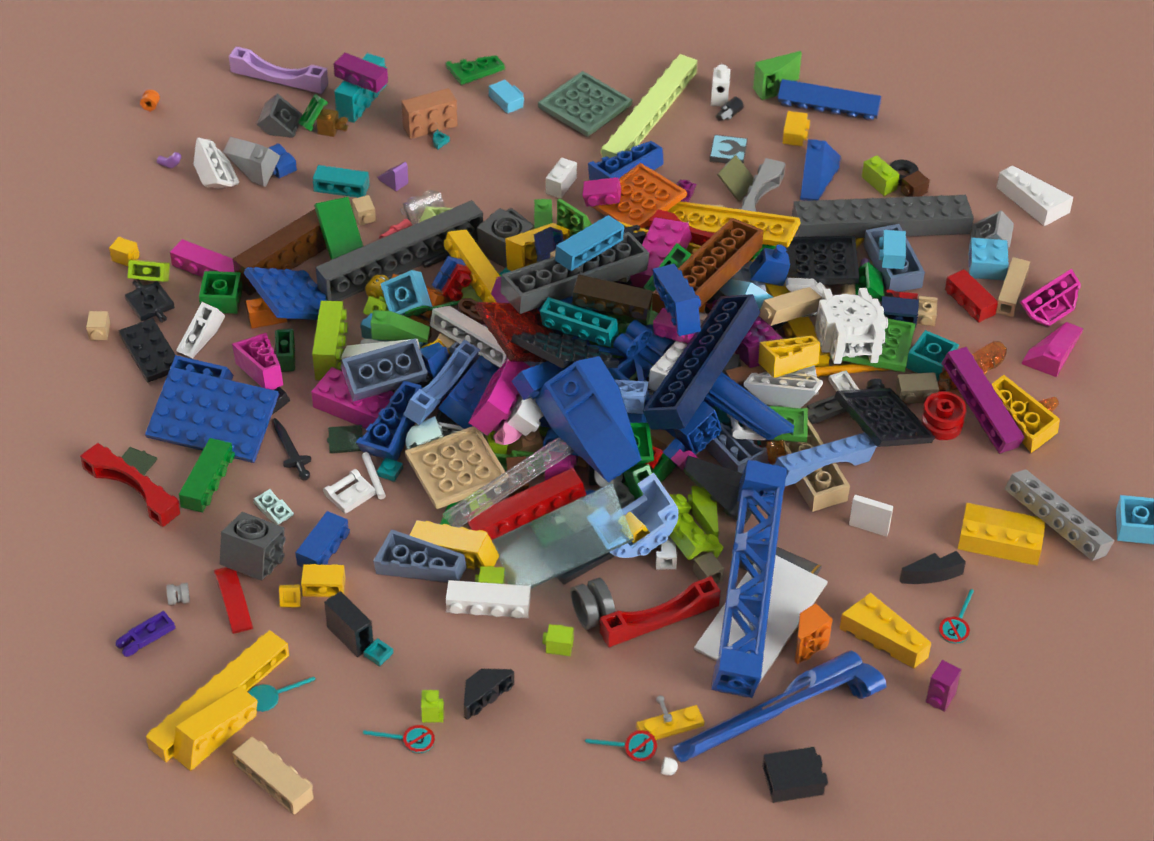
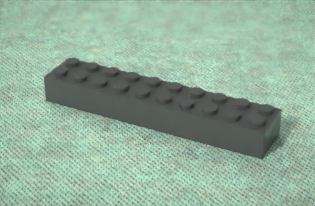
(854, 216)
(395, 253)

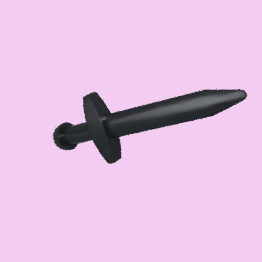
(294, 460)

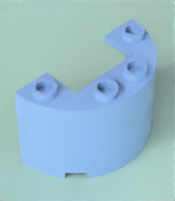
(656, 512)

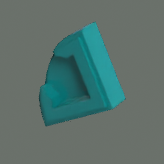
(440, 139)

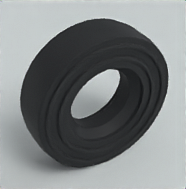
(905, 165)

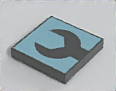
(726, 147)

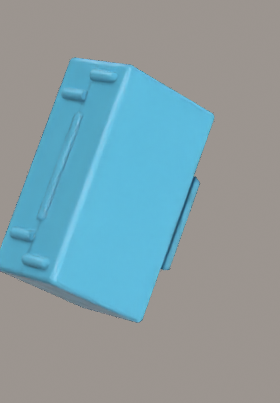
(506, 96)

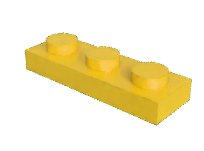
(682, 721)

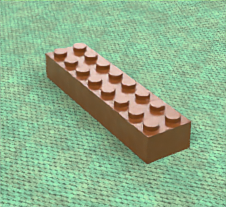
(718, 260)

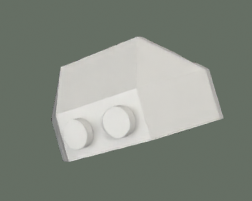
(213, 166)
(786, 390)

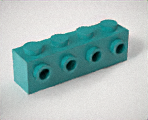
(579, 322)

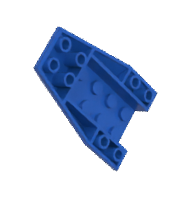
(591, 416)

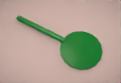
(422, 309)

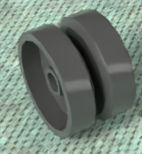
(592, 602)

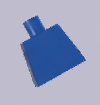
(771, 266)

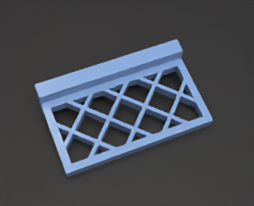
(636, 398)

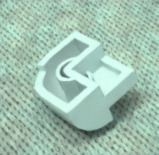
(423, 433)

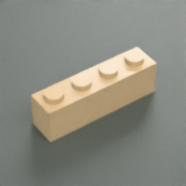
(273, 775)

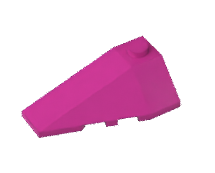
(1053, 350)

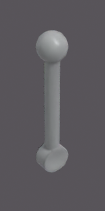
(667, 717)

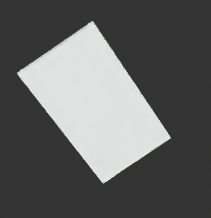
(791, 594)

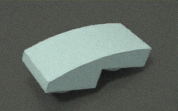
(272, 507)

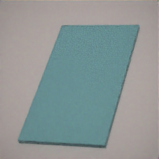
(564, 539)

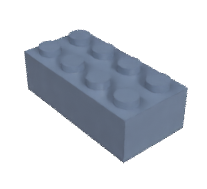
(895, 279)
(383, 369)

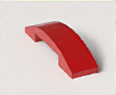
(233, 599)

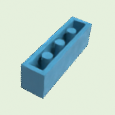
(589, 243)

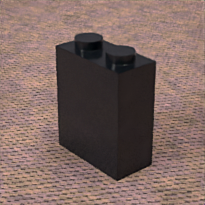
(348, 623)
(794, 774)

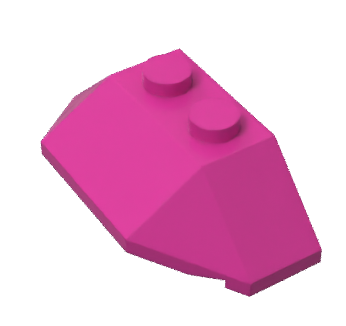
(1053, 299)

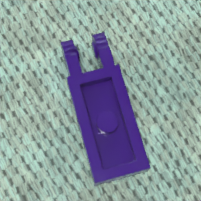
(145, 633)

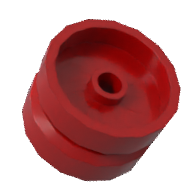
(944, 415)

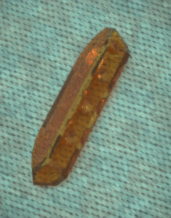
(987, 358)

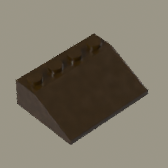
(613, 299)

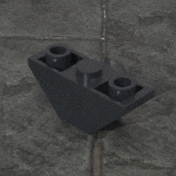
(485, 688)

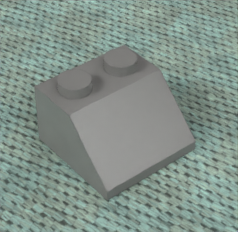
(993, 227)

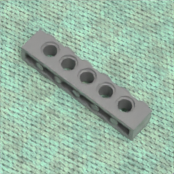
(1059, 514)

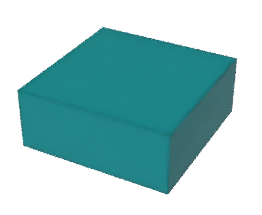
(378, 652)

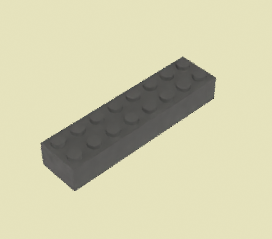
(533, 284)

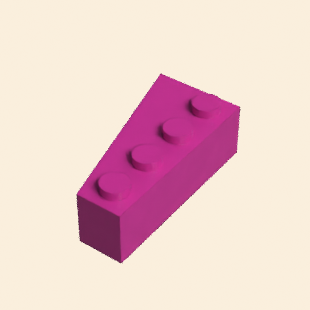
(258, 360)

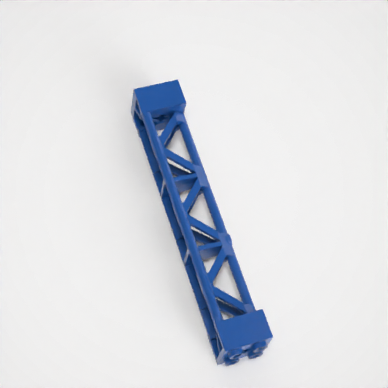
(735, 669)

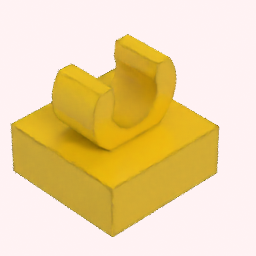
(290, 595)

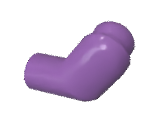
(171, 161)

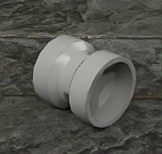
(183, 594)

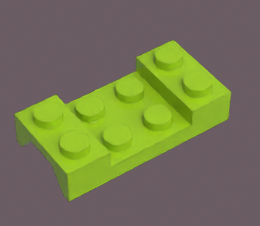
(688, 535)

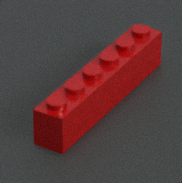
(529, 504)

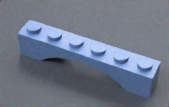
(428, 398)
(853, 449)

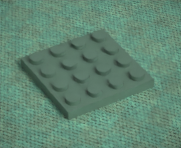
(585, 103)

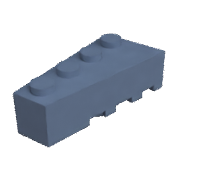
(418, 559)

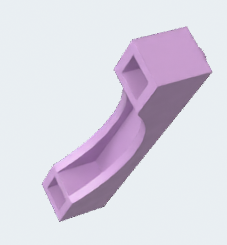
(249, 64)

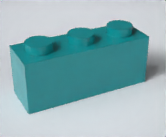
(340, 181)

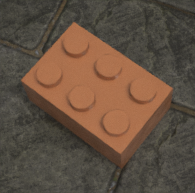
(429, 113)

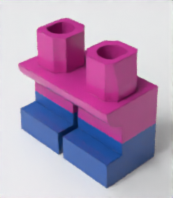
(677, 453)

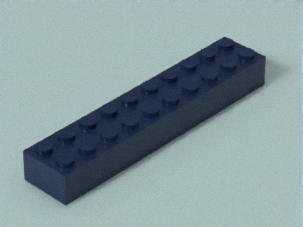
(701, 362)

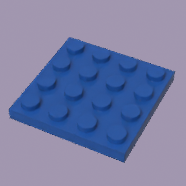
(287, 292)

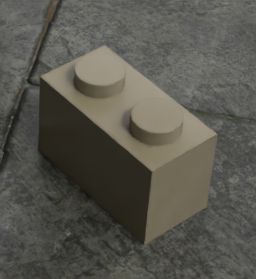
(916, 387)

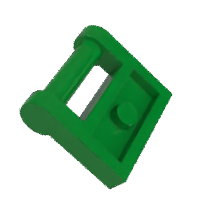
(312, 112)

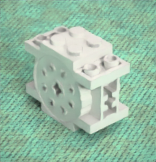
(850, 325)

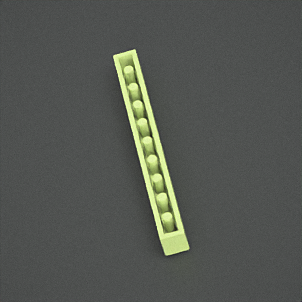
(652, 106)

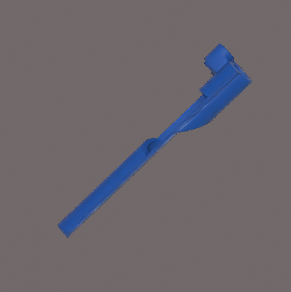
(723, 394)
(847, 667)

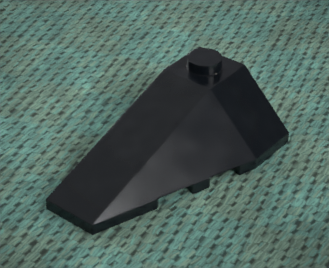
(719, 482)

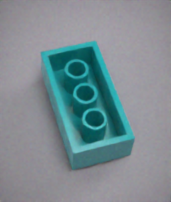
(353, 99)

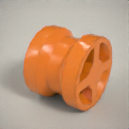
(149, 100)

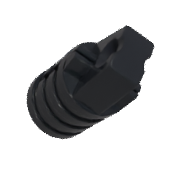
(730, 109)

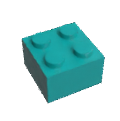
(928, 354)

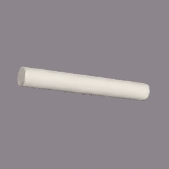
(373, 475)

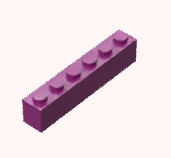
(983, 400)

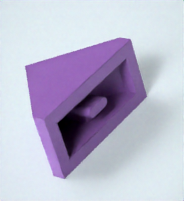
(395, 177)

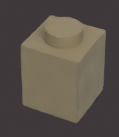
(707, 566)

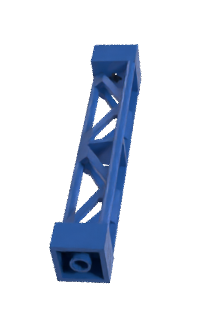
(703, 424)

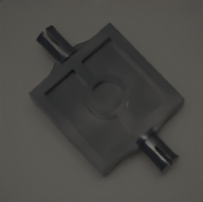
(149, 301)

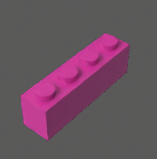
(199, 259)

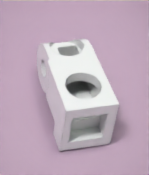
(667, 555)

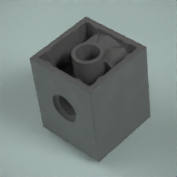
(495, 230)
(252, 546)

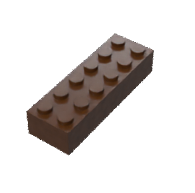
(283, 249)

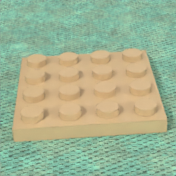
(454, 466)

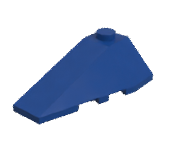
(819, 169)

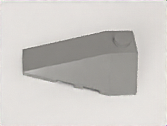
(252, 159)

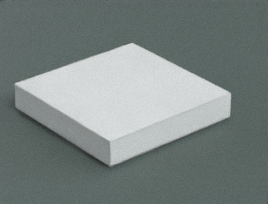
(871, 515)

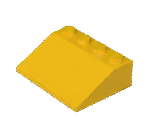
(1002, 534)

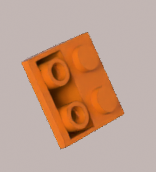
(812, 632)

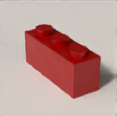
(971, 295)

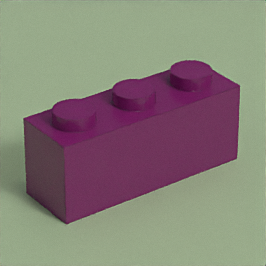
(360, 72)

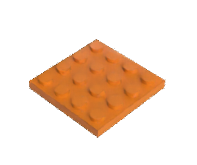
(641, 196)

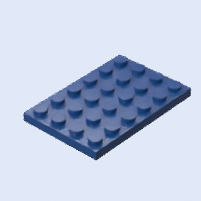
(206, 407)

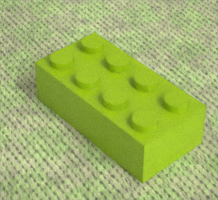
(329, 337)

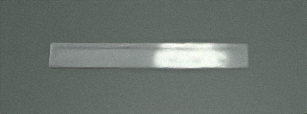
(507, 483)

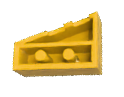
(788, 355)

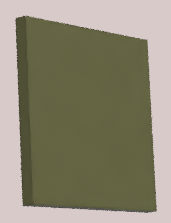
(736, 177)

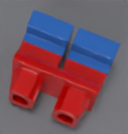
(452, 278)

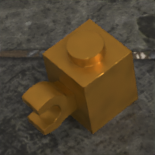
(329, 123)

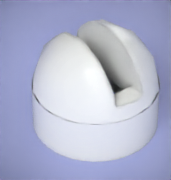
(669, 766)

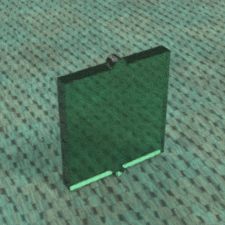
(344, 438)
(139, 459)

